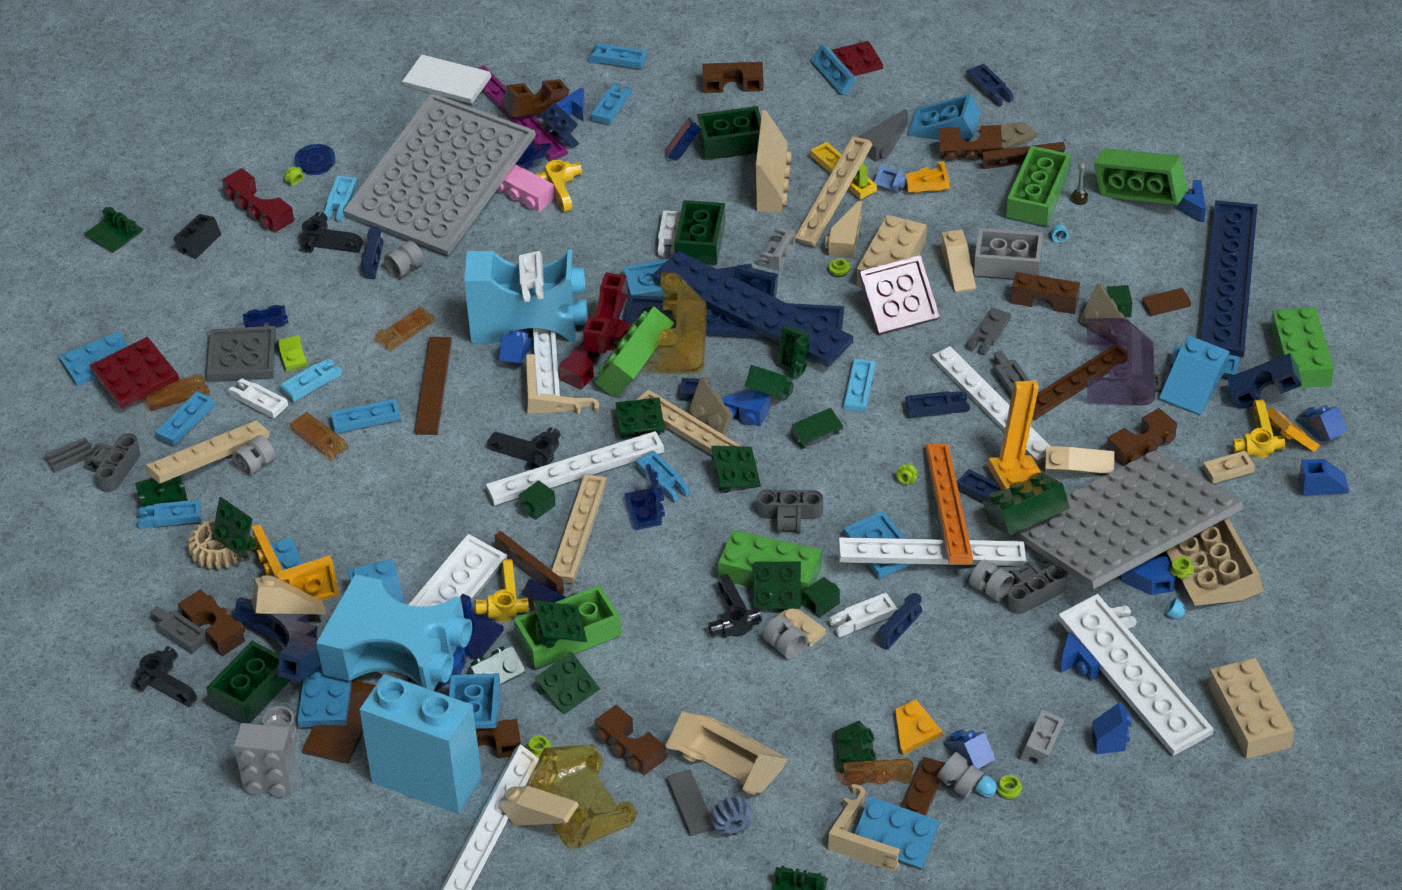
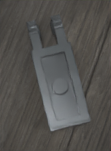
(989, 330)

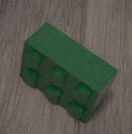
(729, 132)
(701, 230)
(1026, 503)
(247, 683)

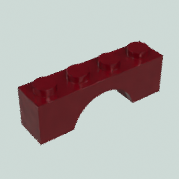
(270, 212)
(601, 327)
(578, 368)

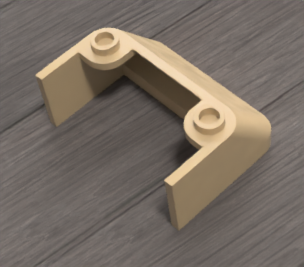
(726, 749)

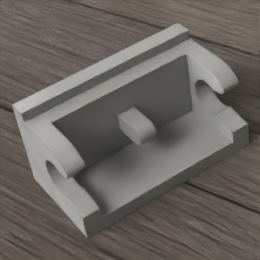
(778, 249)
(1042, 737)

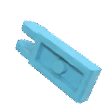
(340, 196)
(310, 379)

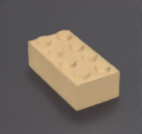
(894, 242)
(1251, 708)

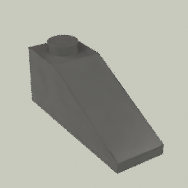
(886, 135)

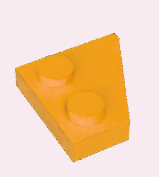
(928, 180)
(1290, 430)
(915, 727)

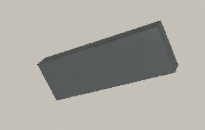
(690, 802)

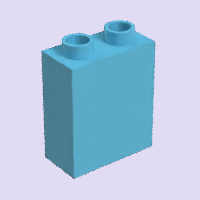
(421, 743)

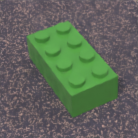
(1140, 176)
(1038, 186)
(1301, 335)
(632, 352)
(747, 548)
(598, 619)

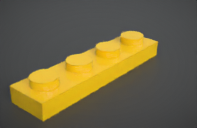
(828, 156)

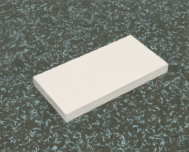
(447, 79)

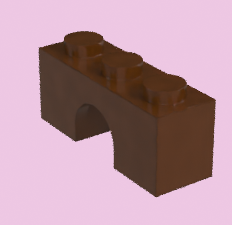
(746, 73)
(521, 101)
(954, 147)
(1062, 293)
(1156, 429)
(224, 631)
(502, 738)
(640, 753)

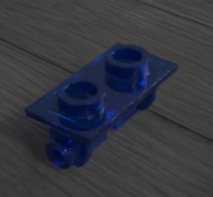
(274, 315)

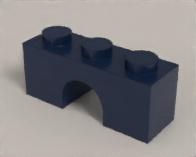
(1247, 385)

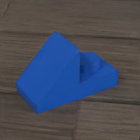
(574, 104)
(1193, 202)
(1077, 655)

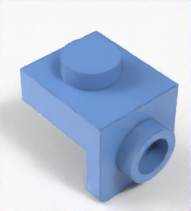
(890, 179)

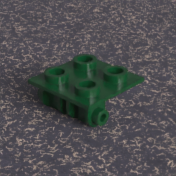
(113, 230)
(639, 416)
(735, 467)
(233, 528)
(777, 585)
(558, 622)
(566, 683)
(795, 880)

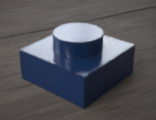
(688, 388)

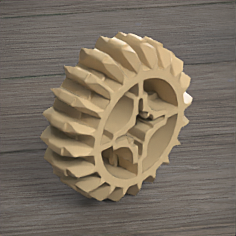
(209, 551)

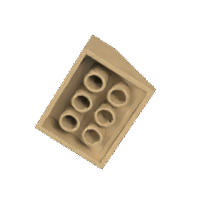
(772, 167)
(1220, 566)

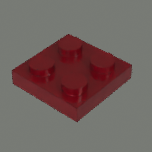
(859, 58)

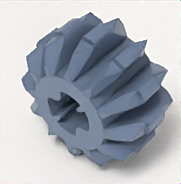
(731, 815)

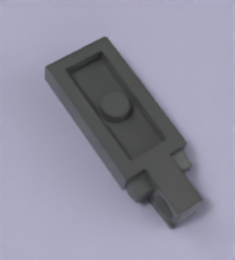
(1008, 371)
(179, 629)

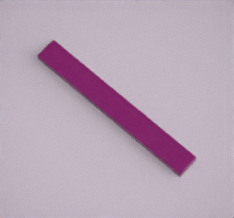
(495, 92)

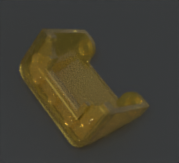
(682, 348)
(573, 775)

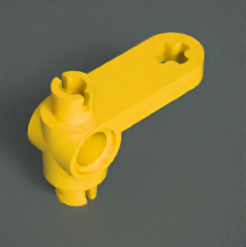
(559, 174)
(1260, 441)
(503, 604)

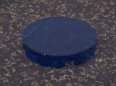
(315, 159)

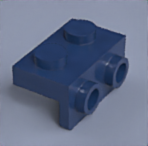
(560, 123)
(758, 279)

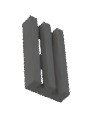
(71, 453)

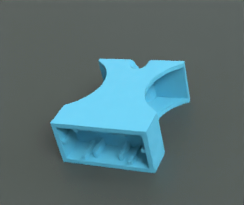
(498, 304)
(381, 634)

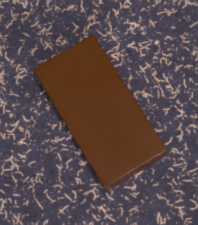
(1166, 302)

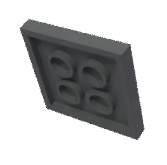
(241, 353)

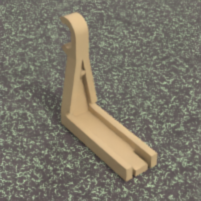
(550, 403)
(857, 846)

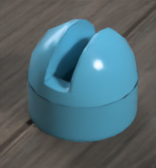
(1062, 232)
(1175, 609)
(986, 787)

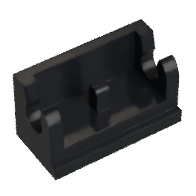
(197, 235)

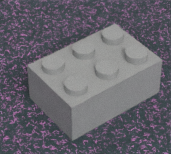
(1006, 252)
(266, 759)

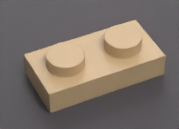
(1228, 467)
(806, 624)

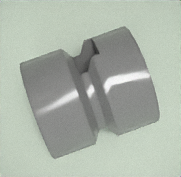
(403, 260)
(253, 455)
(991, 579)
(785, 637)
(281, 717)
(960, 775)

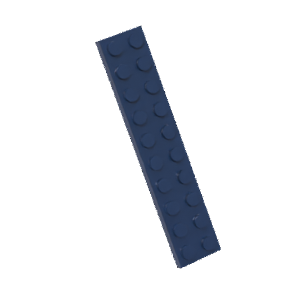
(1229, 276)
(756, 308)
(722, 326)

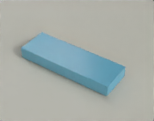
(859, 385)

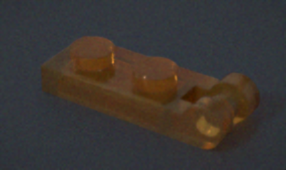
(405, 328)
(177, 392)
(318, 435)
(878, 771)

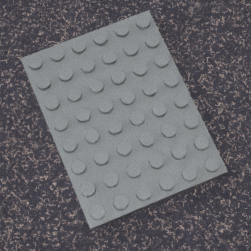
(439, 173)
(1128, 519)

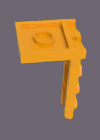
(1013, 463)
(313, 577)

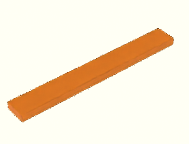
(948, 504)

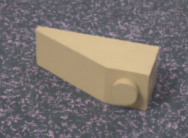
(845, 233)
(957, 260)
(1078, 460)
(279, 597)
(536, 807)

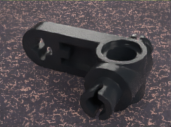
(317, 235)
(536, 452)
(736, 619)
(154, 672)

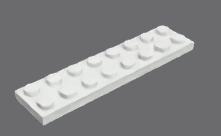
(463, 572)
(1136, 675)

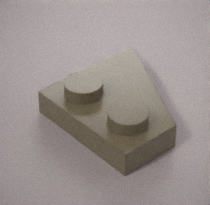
(1016, 134)
(1100, 306)
(709, 407)

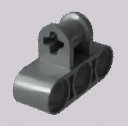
(114, 461)
(789, 507)
(1035, 587)

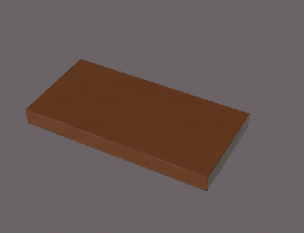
(340, 741)

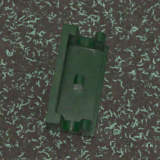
(815, 427)
(152, 492)

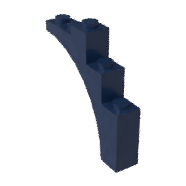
(291, 633)

